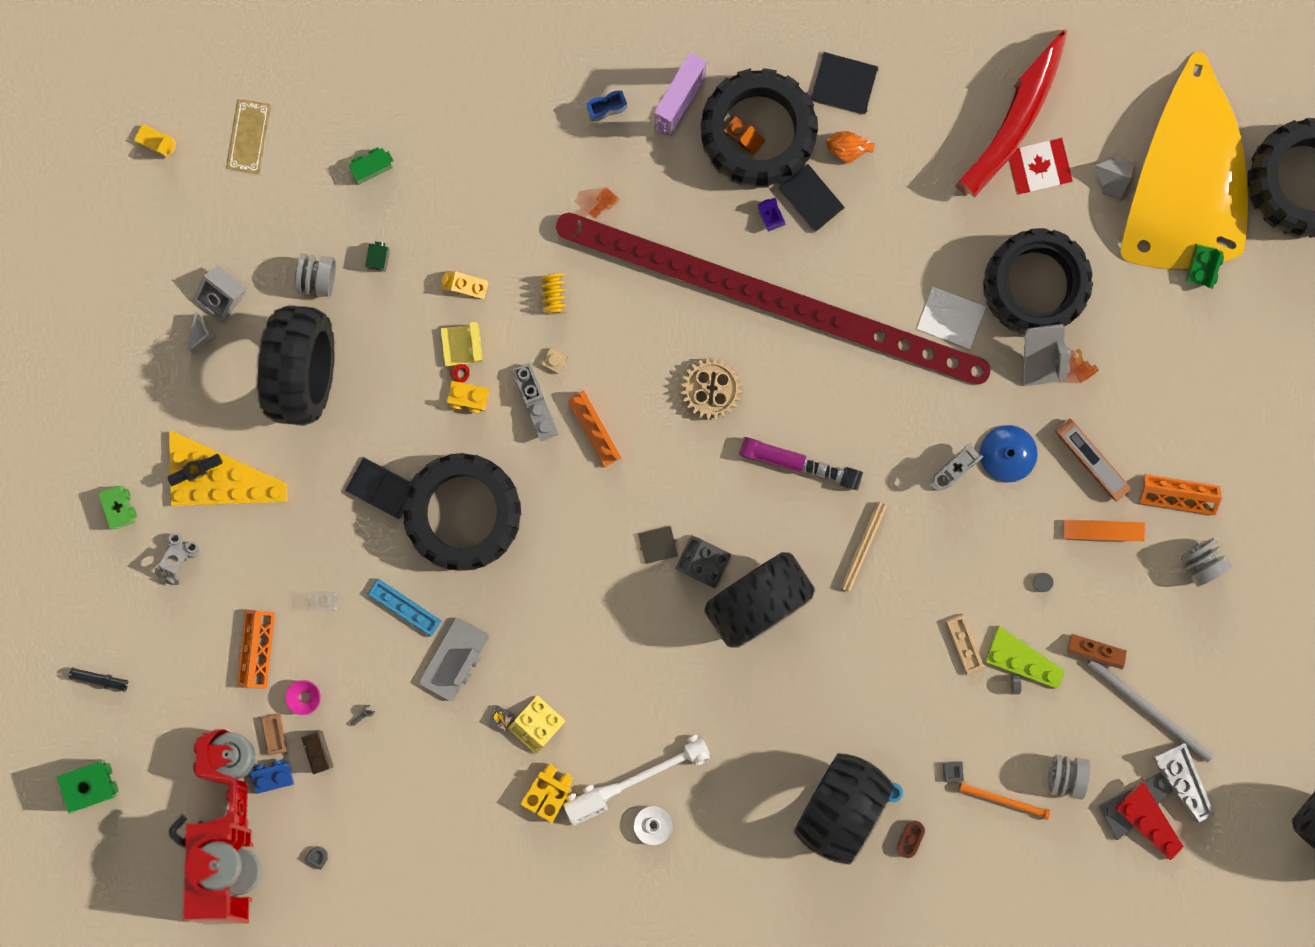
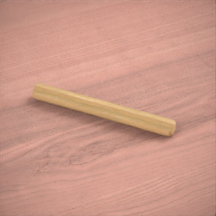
(863, 546)

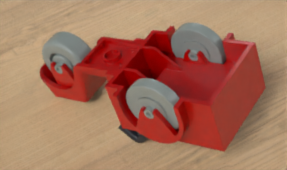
(214, 849)

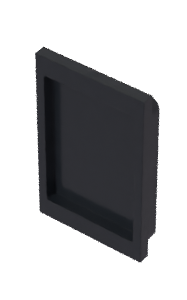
(379, 487)

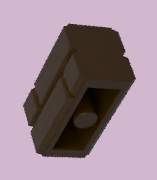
(317, 752)

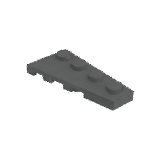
(1118, 823)

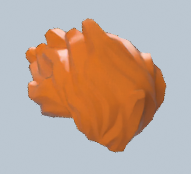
(848, 146)

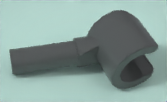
(362, 716)

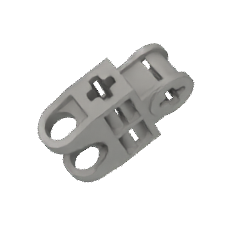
(962, 461)

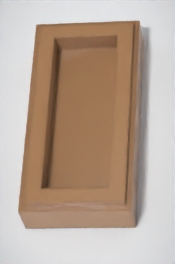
(274, 734)

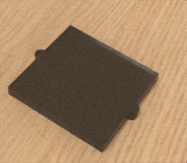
(658, 544)

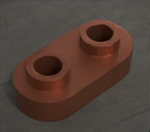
(910, 838)

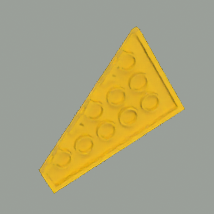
(225, 484)

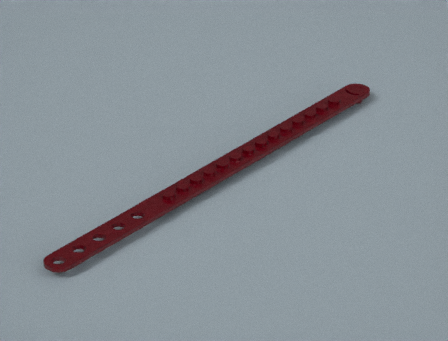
(766, 296)

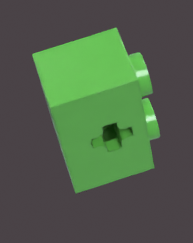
(110, 500)

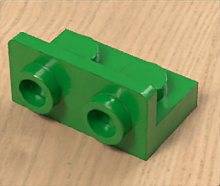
(1205, 266)

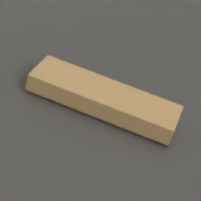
(964, 644)

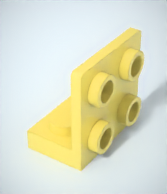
(462, 344)
(536, 724)

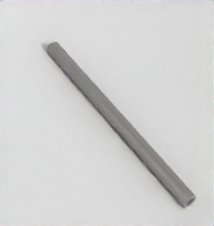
(1150, 710)

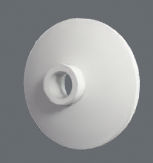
(650, 835)

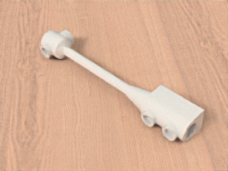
(594, 799)

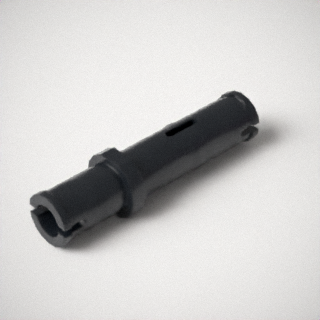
(106, 681)

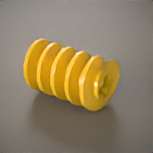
(552, 293)

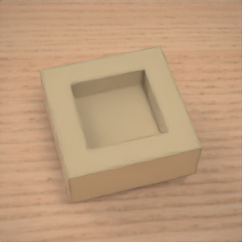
(554, 360)

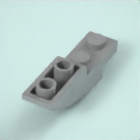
(535, 402)

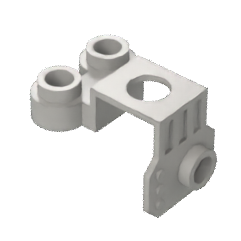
(181, 551)

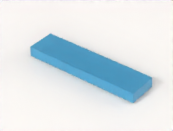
(404, 607)

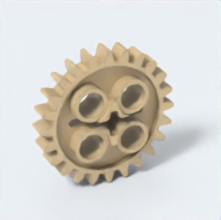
(694, 386)

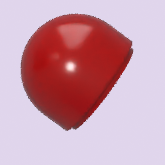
(454, 372)

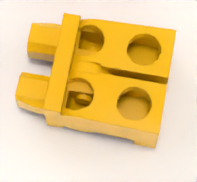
(547, 787)

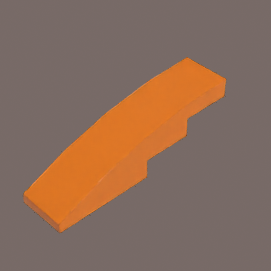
(1104, 530)

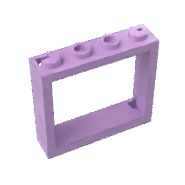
(680, 94)

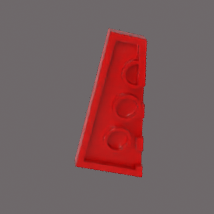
(1145, 815)

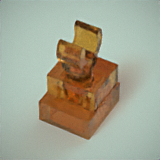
(606, 200)
(1084, 369)

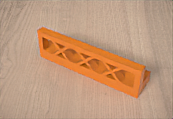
(594, 429)
(1182, 491)
(251, 649)

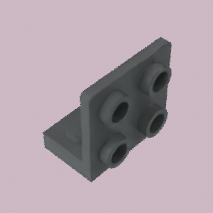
(703, 561)

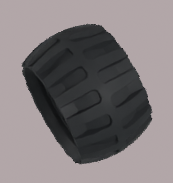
(844, 809)

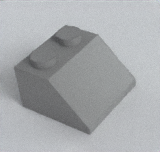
(219, 293)

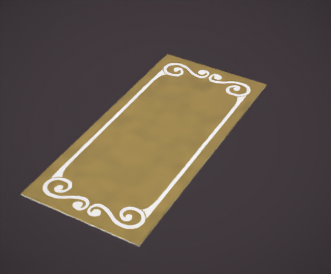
(248, 136)

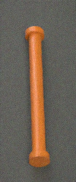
(1004, 800)

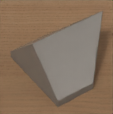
(1115, 176)
(200, 333)

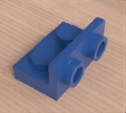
(272, 777)

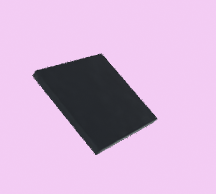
(844, 83)

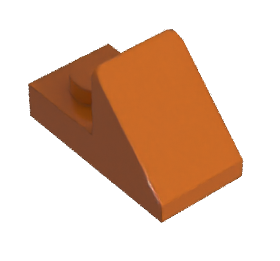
(744, 135)

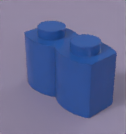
(612, 104)

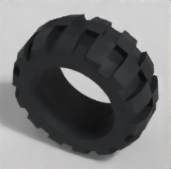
(759, 84)
(1265, 182)
(295, 365)
(416, 512)

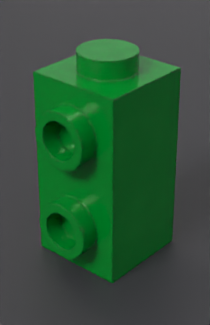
(371, 165)

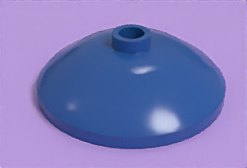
(995, 457)

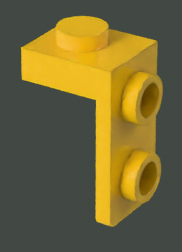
(155, 140)
(464, 284)

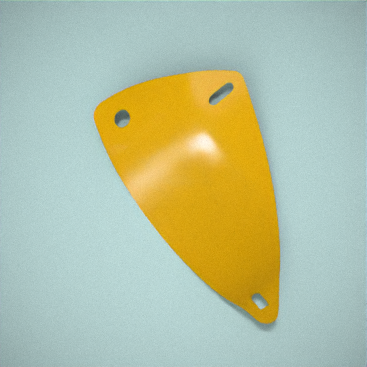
(1190, 178)

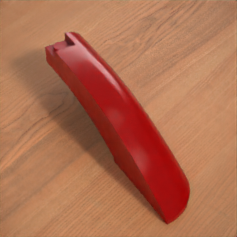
(1026, 104)

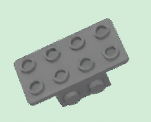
(1045, 355)
(454, 659)

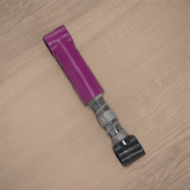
(798, 462)

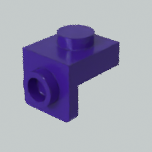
(771, 214)

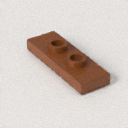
(1096, 651)

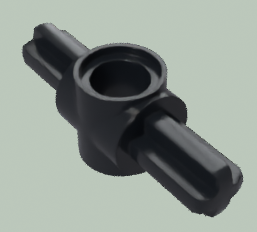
(185, 473)

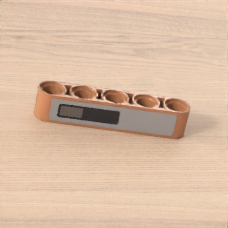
(1092, 460)

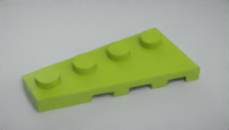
(1019, 658)

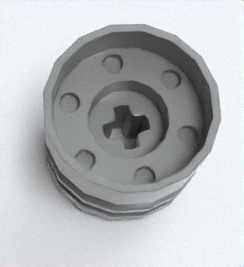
(319, 275)
(1205, 562)
(1065, 776)

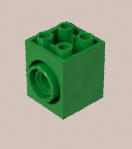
(99, 781)

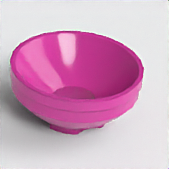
(294, 702)

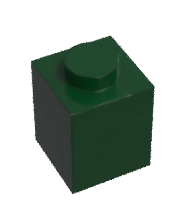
(377, 256)

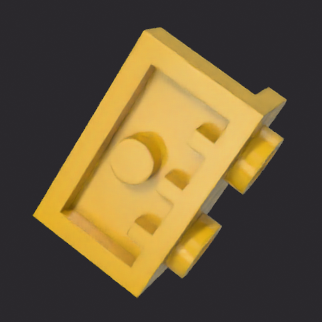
(467, 396)

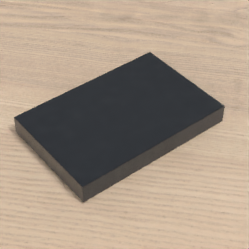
(811, 198)

